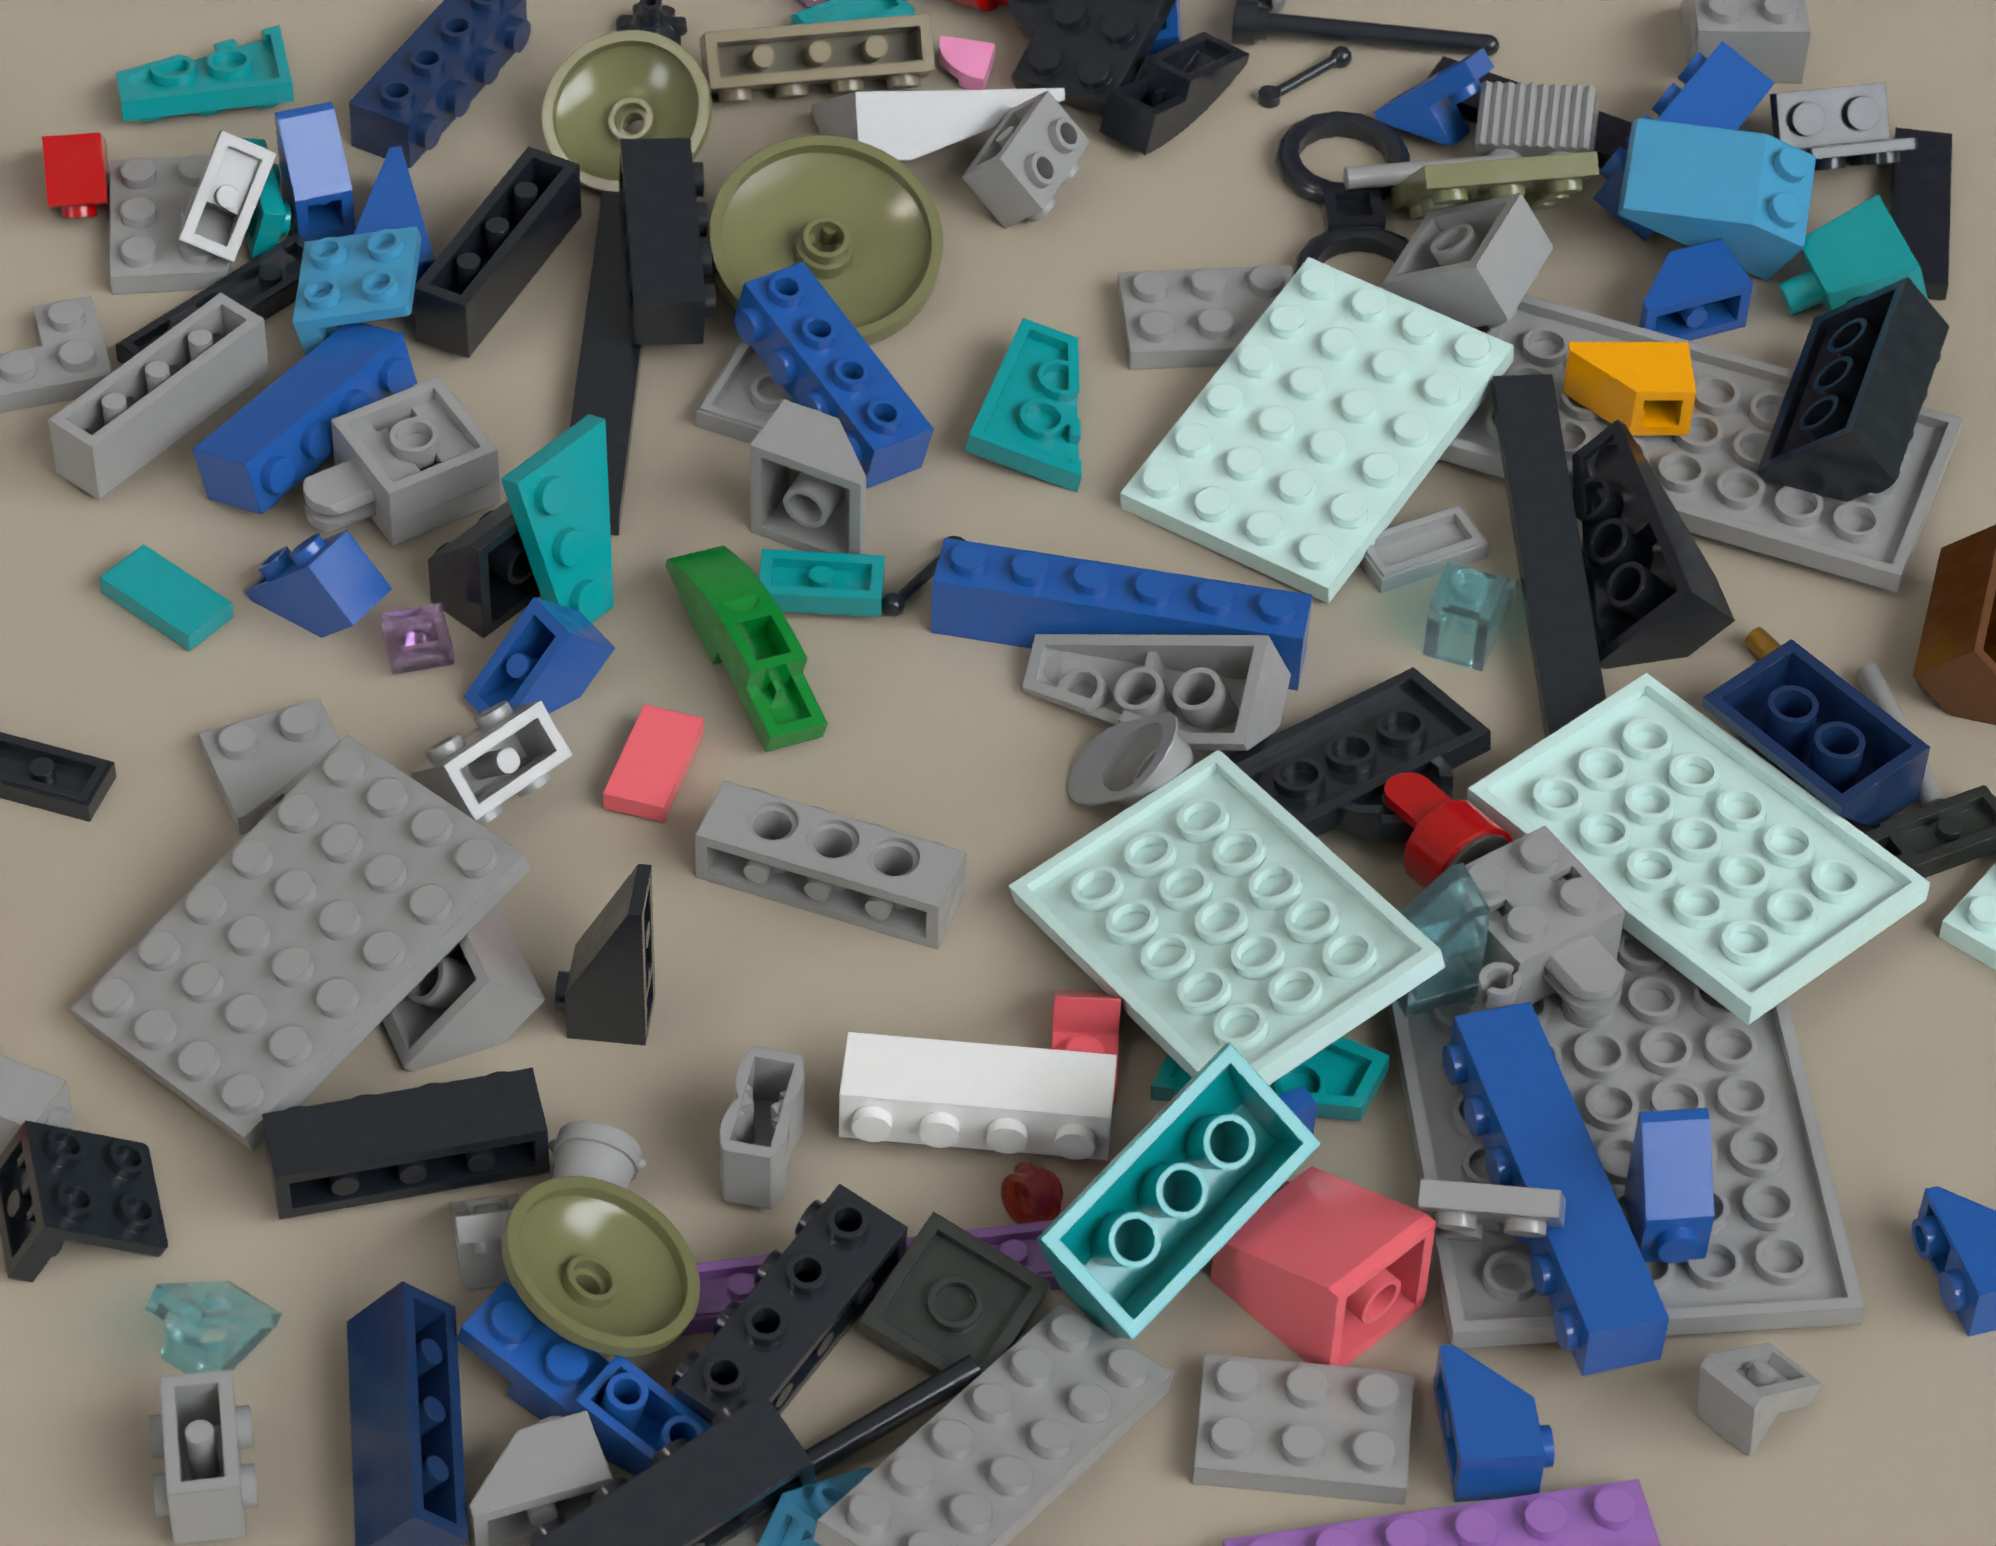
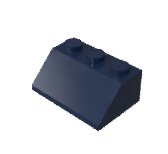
(1823, 734)

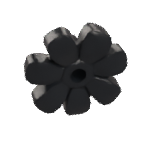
(655, 18)

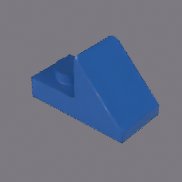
(1431, 105)

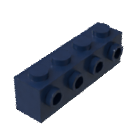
(436, 75)
(406, 1422)

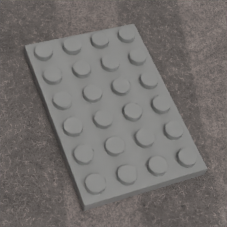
(301, 940)

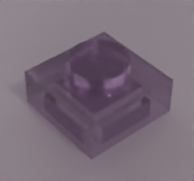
(417, 638)

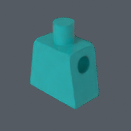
(1851, 259)

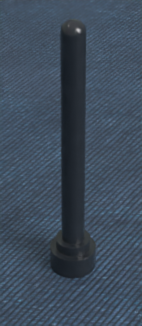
(1256, 22)

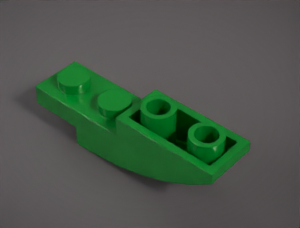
(754, 642)

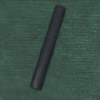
(893, 1414)

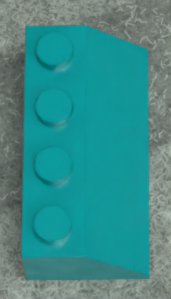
(1175, 1195)

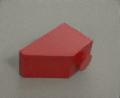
(76, 174)

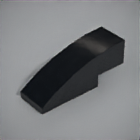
(1171, 92)

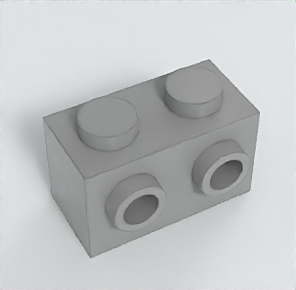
(1027, 160)
(494, 762)
(201, 1446)

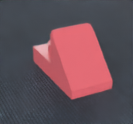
(1086, 1023)

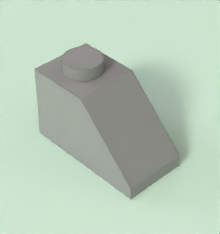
(538, 1478)

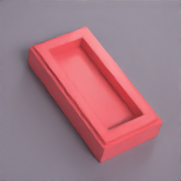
(653, 763)

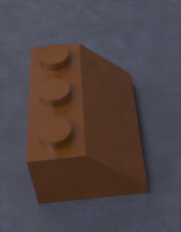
(1960, 630)

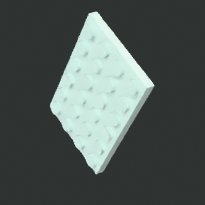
(1317, 429)
(1704, 846)
(1226, 924)

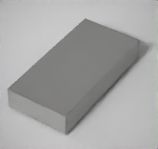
(1423, 548)

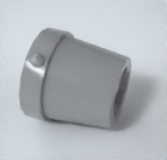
(596, 1152)

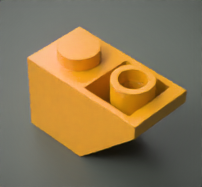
(1636, 382)

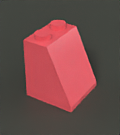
(1328, 1266)

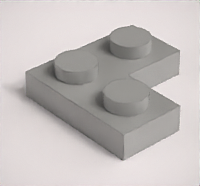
(64, 365)
(1469, 1208)

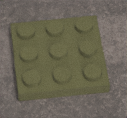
(1538, 178)

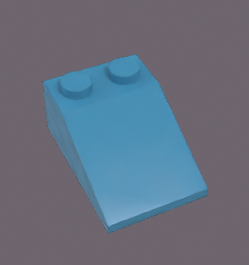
(1719, 185)

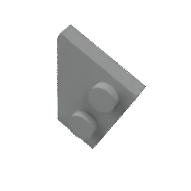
(266, 757)

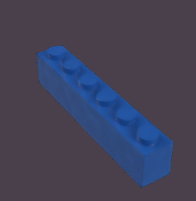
(1019, 593)
(1537, 1139)

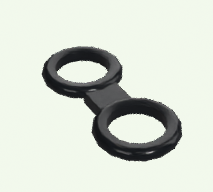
(1350, 217)

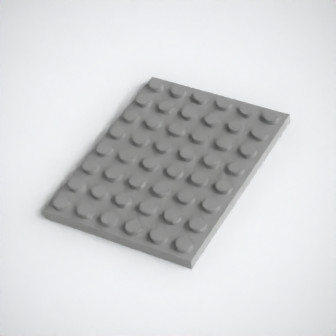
(1668, 1045)

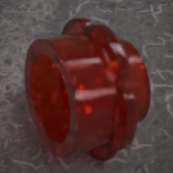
(1032, 1193)

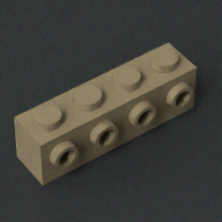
(817, 54)

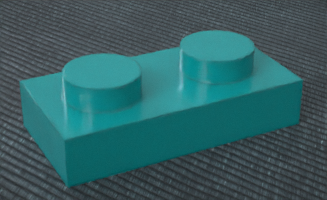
(271, 214)
(824, 581)

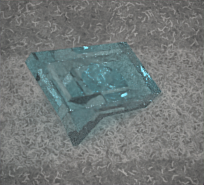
(210, 1324)

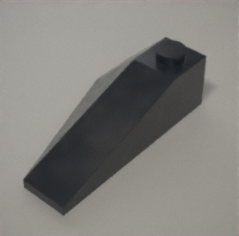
(1641, 565)

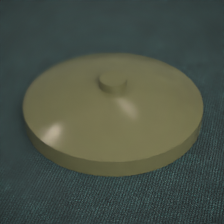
(841, 211)

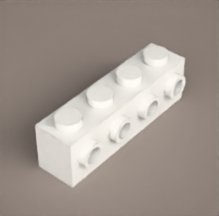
(977, 1096)

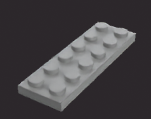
(1004, 1442)

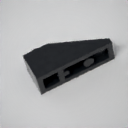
(613, 969)

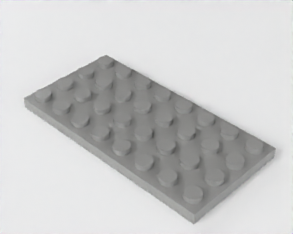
(1715, 466)

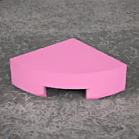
(967, 60)

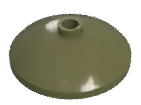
(612, 85)
(600, 1266)

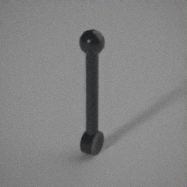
(1270, 95)
(894, 603)

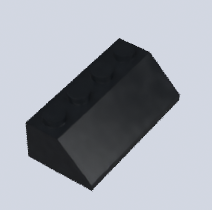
(1856, 395)

